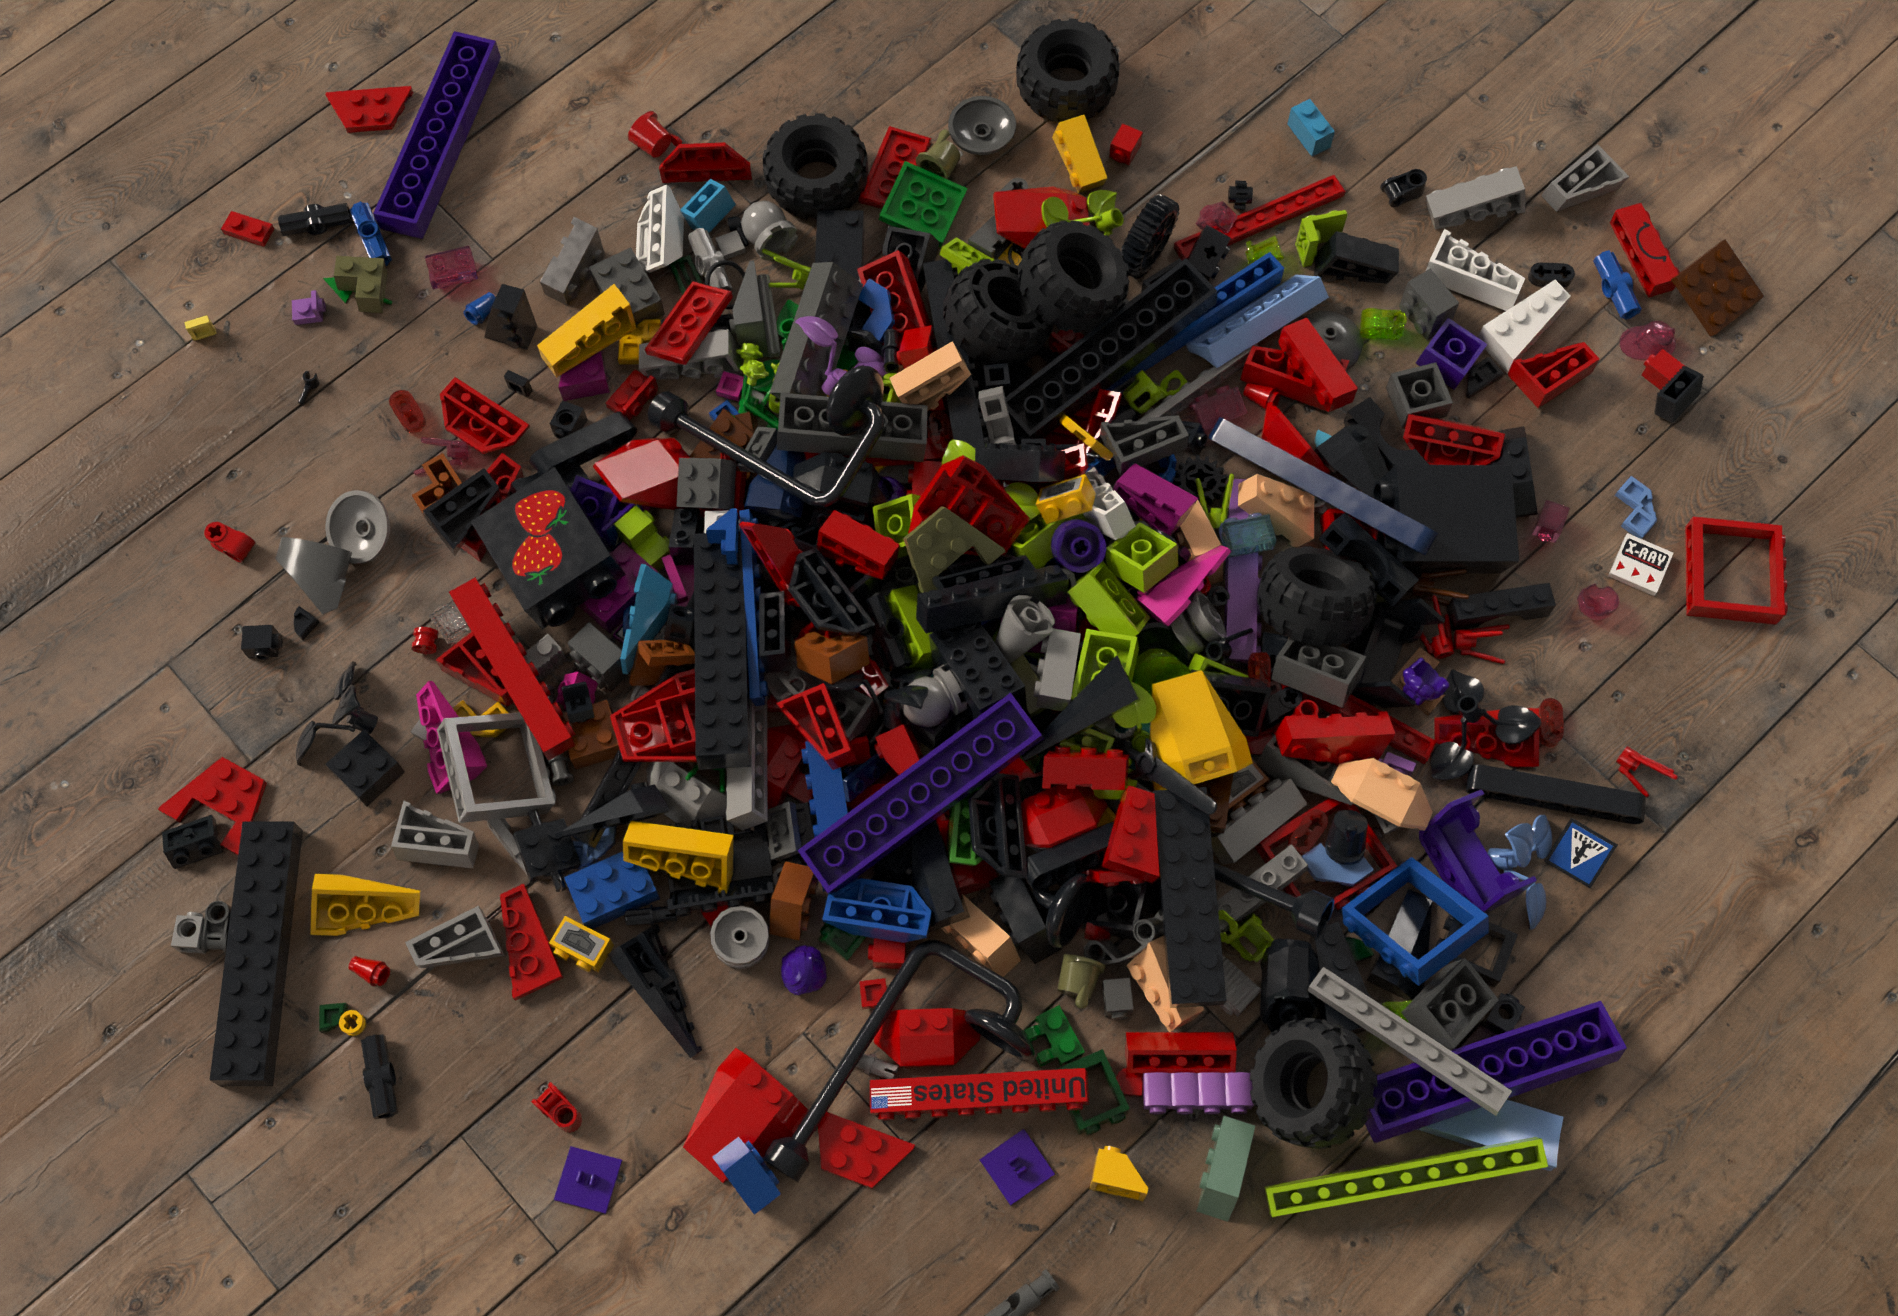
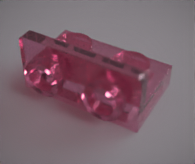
(1225, 404)

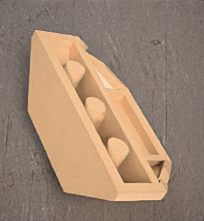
(1384, 792)

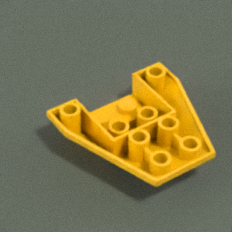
(1196, 730)

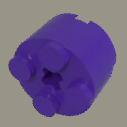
(1083, 558)

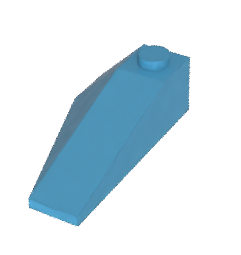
(649, 613)

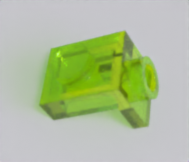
(1259, 250)

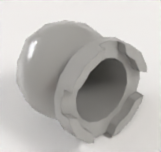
(768, 229)
(940, 700)

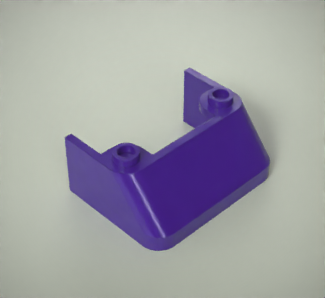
(1463, 859)

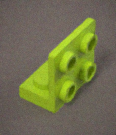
(1317, 230)
(961, 254)

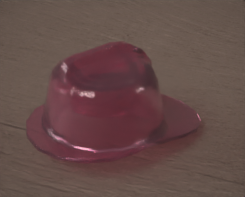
(1649, 339)

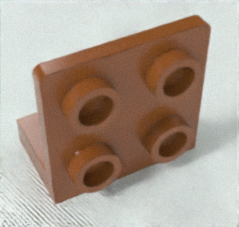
(653, 657)

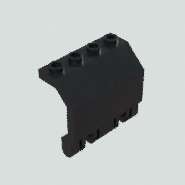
(750, 879)

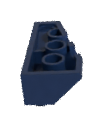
(770, 498)

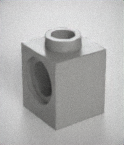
(182, 926)

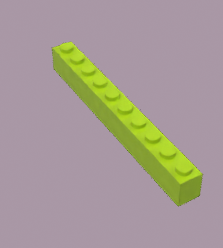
(1406, 1176)

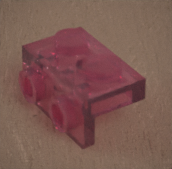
(451, 267)

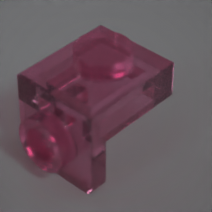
(1217, 215)

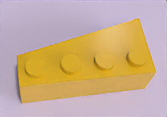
(681, 852)

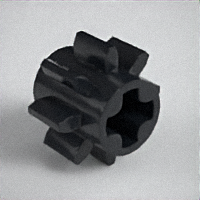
(1240, 194)

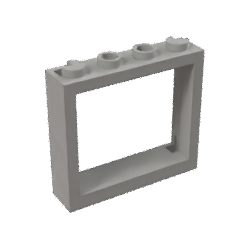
(458, 777)

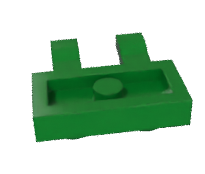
(1059, 1035)

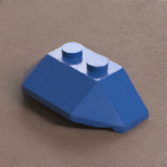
(878, 911)

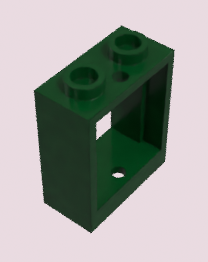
(1114, 1115)

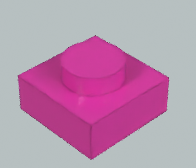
(730, 386)

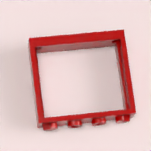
(1695, 601)
(1373, 845)

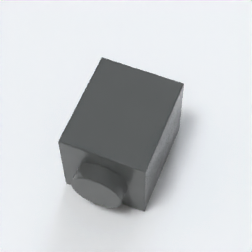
(1117, 998)

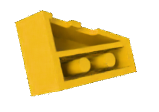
(1079, 153)

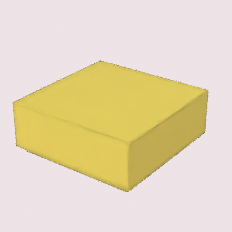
(200, 328)

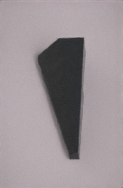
(1100, 699)
(647, 970)

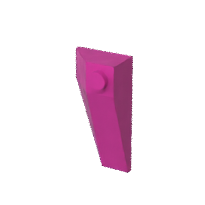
(1171, 594)
(432, 710)

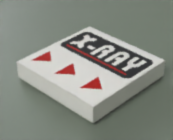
(1640, 564)

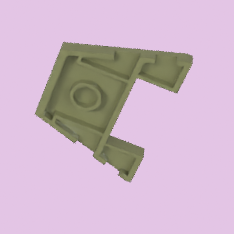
(941, 542)

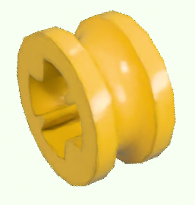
(343, 1024)

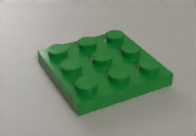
(922, 202)

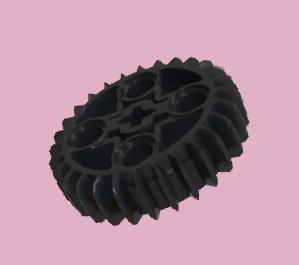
(1149, 234)

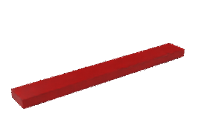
(1273, 213)

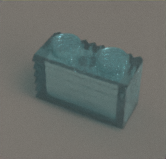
(1248, 534)

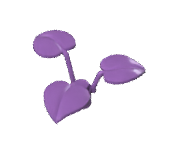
(824, 335)

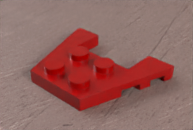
(225, 790)

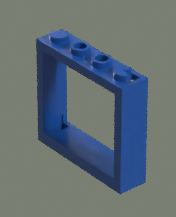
(1474, 921)

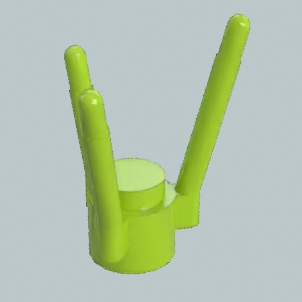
(800, 272)
(1217, 515)

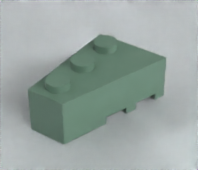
(1226, 1168)

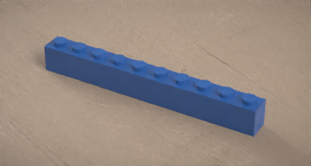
(1231, 297)

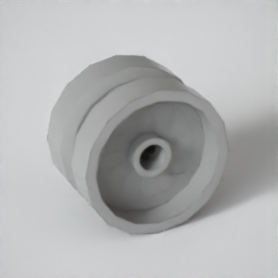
(1198, 624)
(747, 951)

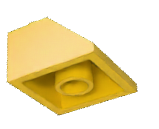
(1116, 1175)

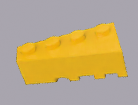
(588, 331)

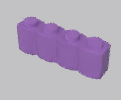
(1197, 1091)

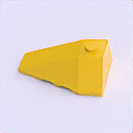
(352, 903)

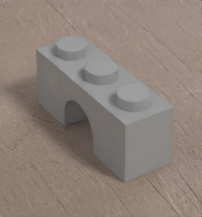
(996, 415)

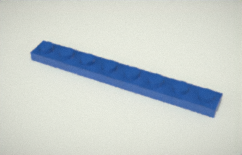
(751, 573)

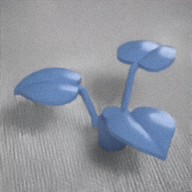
(1524, 840)

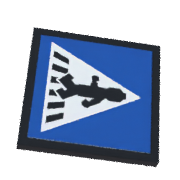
(1580, 852)

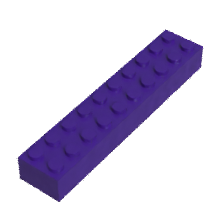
(437, 135)
(920, 794)
(1517, 1059)

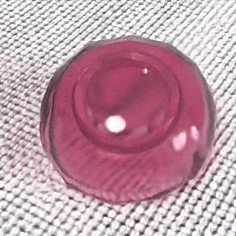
(1598, 602)

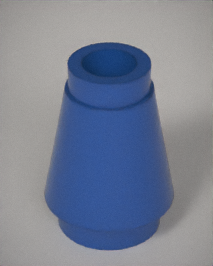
(479, 309)

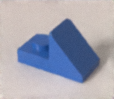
(726, 532)

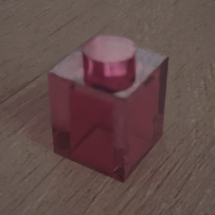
(1550, 521)

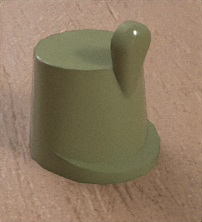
(941, 157)
(1079, 978)

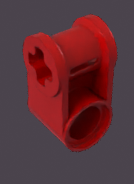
(229, 541)
(555, 1106)

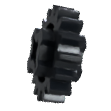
(1208, 475)

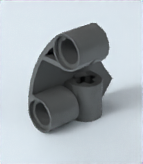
(316, 569)
(1144, 932)

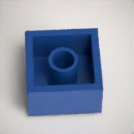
(748, 1174)

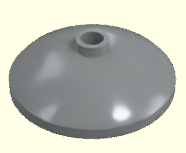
(348, 524)

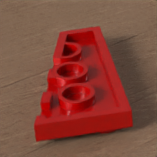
(527, 945)

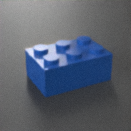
(609, 889)

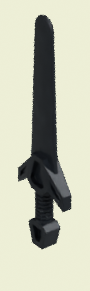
(1150, 766)

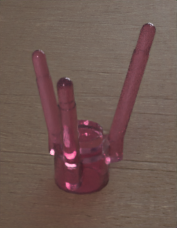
(455, 448)

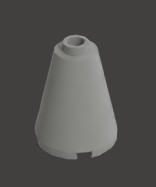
(1023, 627)

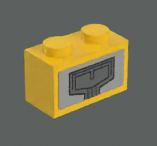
(1066, 499)
(581, 945)

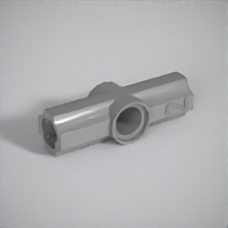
(706, 256)

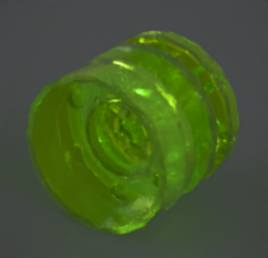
(1155, 663)

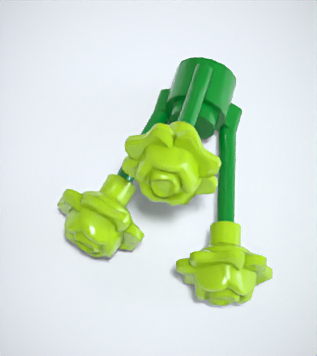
(752, 371)

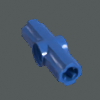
(369, 232)
(1617, 285)

